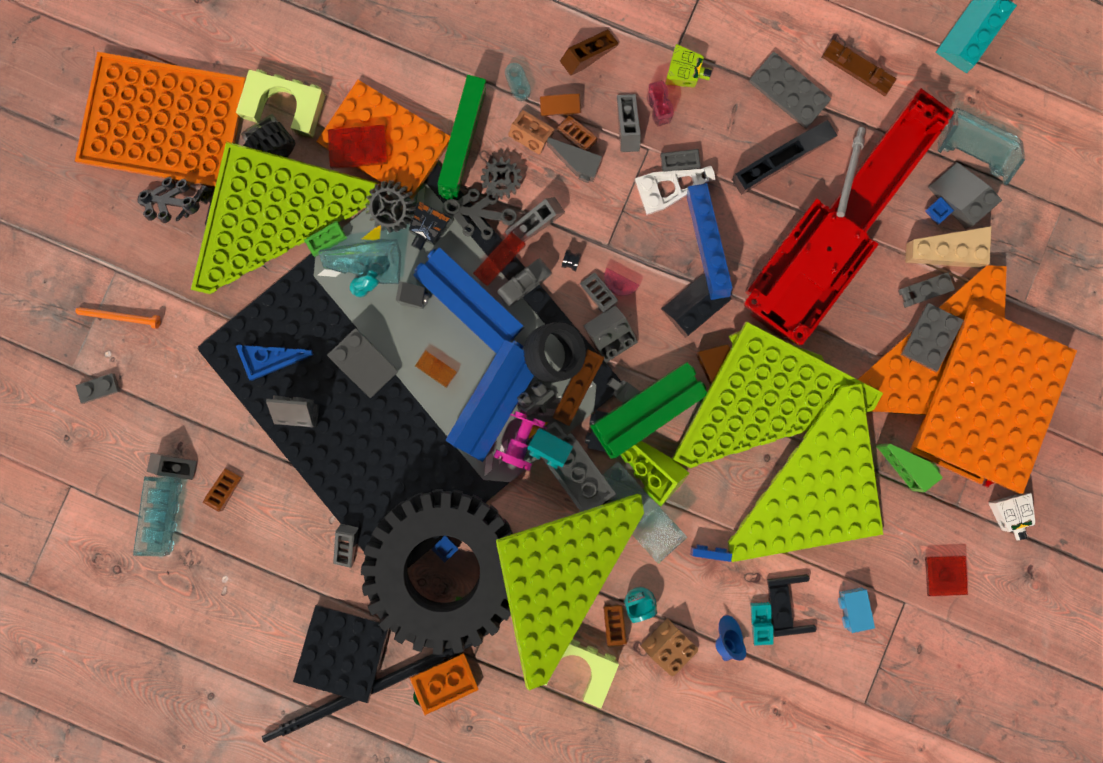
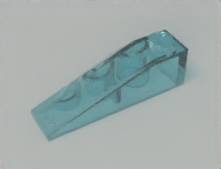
(358, 258)

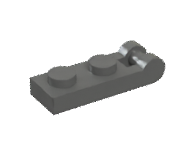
(927, 289)

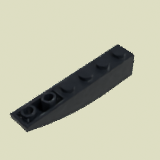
(783, 157)

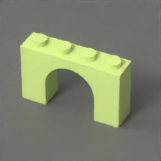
(261, 86)
(602, 671)

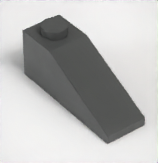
(628, 123)
(579, 161)
(537, 219)

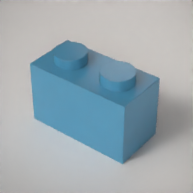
(856, 610)

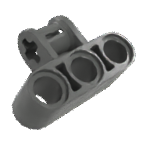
(524, 282)

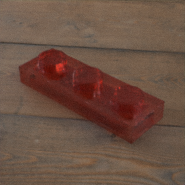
(499, 259)

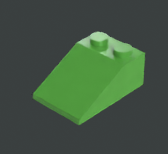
(915, 471)

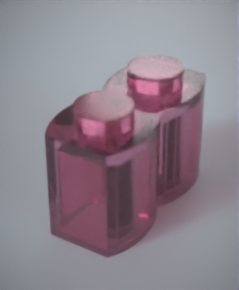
(661, 106)

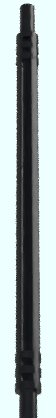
(342, 702)

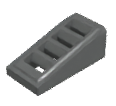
(606, 306)
(349, 534)

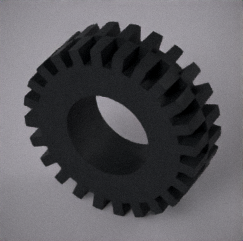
(402, 606)

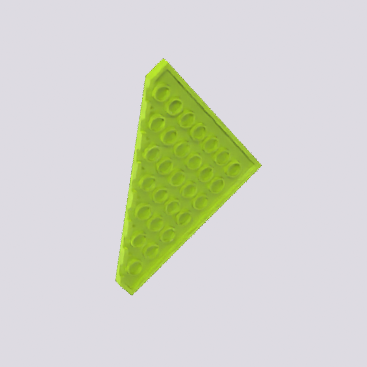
(266, 208)
(762, 396)
(822, 490)
(556, 576)

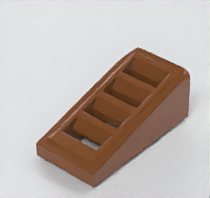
(592, 139)
(228, 493)
(616, 608)

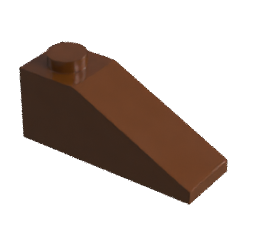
(588, 51)

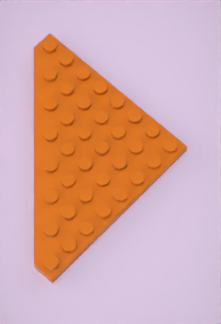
(909, 385)

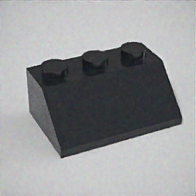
(693, 307)

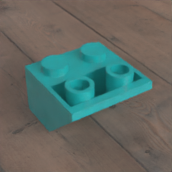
(550, 448)

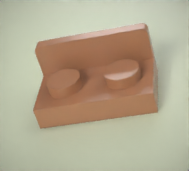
(530, 132)

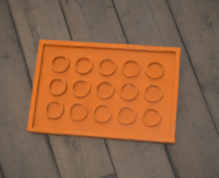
(411, 142)

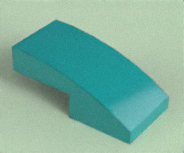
(761, 623)

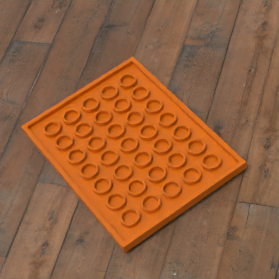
(158, 119)
(995, 399)

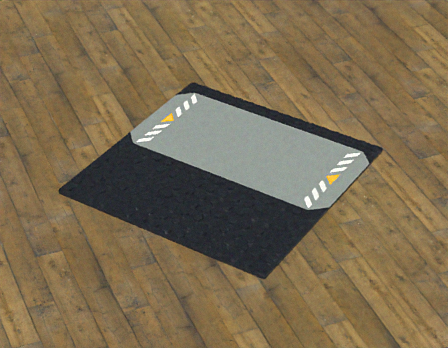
(395, 444)

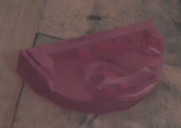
(618, 284)

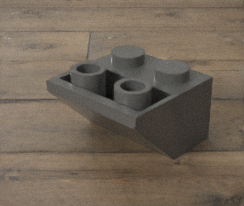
(610, 333)

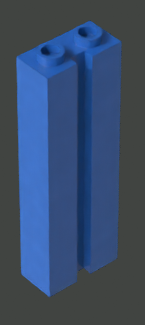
(467, 300)
(492, 402)

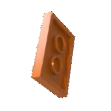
(443, 683)

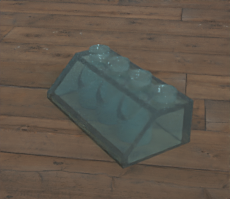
(157, 516)

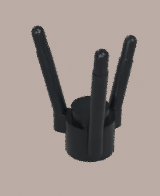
(204, 196)

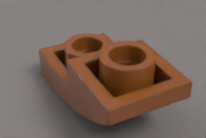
(560, 104)

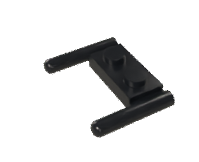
(781, 606)

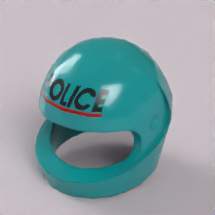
(640, 604)

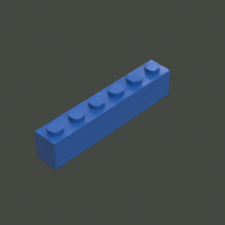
(709, 241)

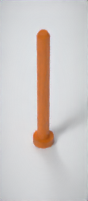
(154, 321)

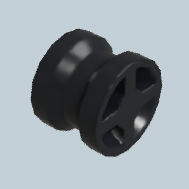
(571, 260)

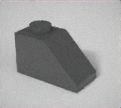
(412, 295)
(171, 466)

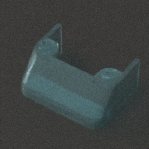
(985, 142)

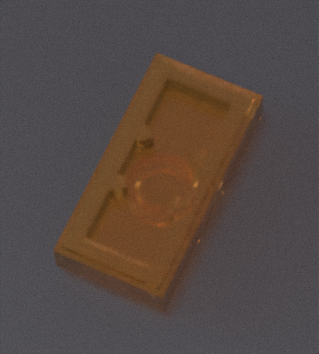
(436, 369)

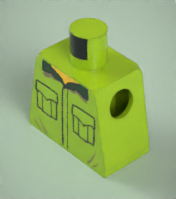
(686, 68)

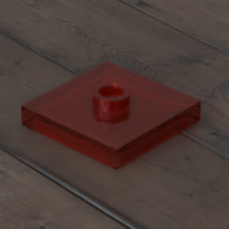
(946, 575)

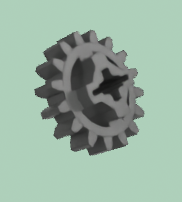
(501, 169)

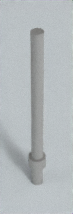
(858, 144)

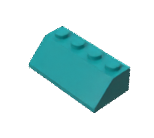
(974, 32)

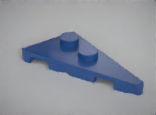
(265, 360)

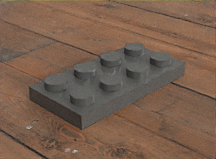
(789, 90)
(582, 478)

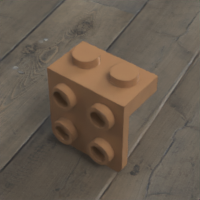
(669, 647)

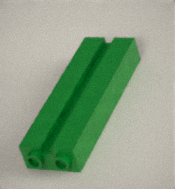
(462, 137)
(649, 410)

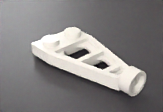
(650, 193)

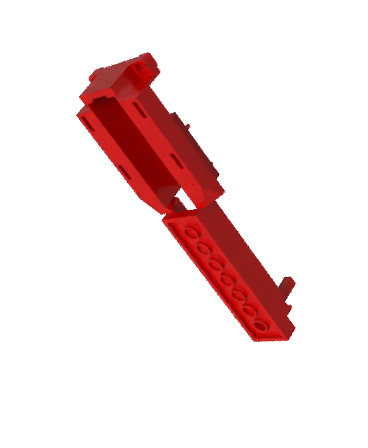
(805, 277)

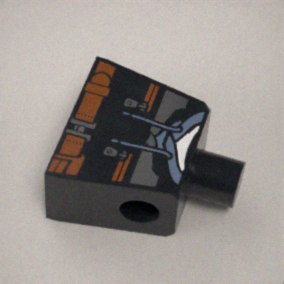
(428, 225)

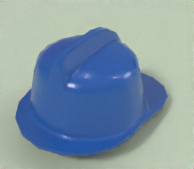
(730, 641)

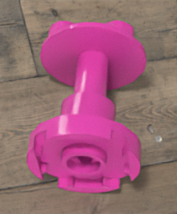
(518, 448)

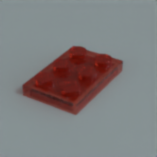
(357, 146)

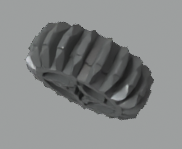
(386, 200)

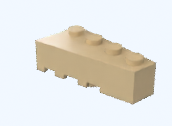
(960, 249)

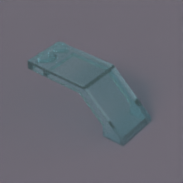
(655, 530)

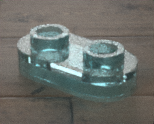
(518, 82)

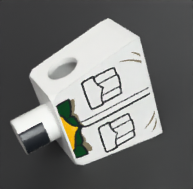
(1014, 514)

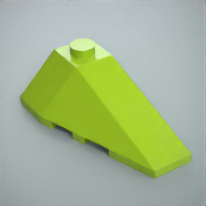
(656, 471)

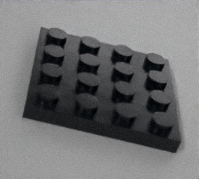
(341, 654)

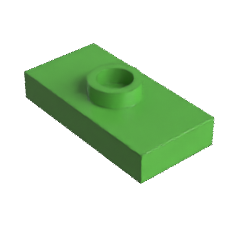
(325, 238)

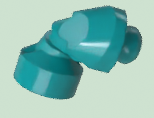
(361, 286)

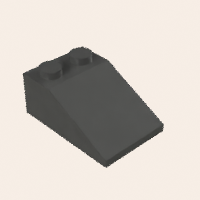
(965, 195)
(362, 363)

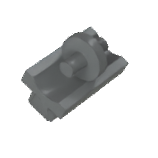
(536, 401)

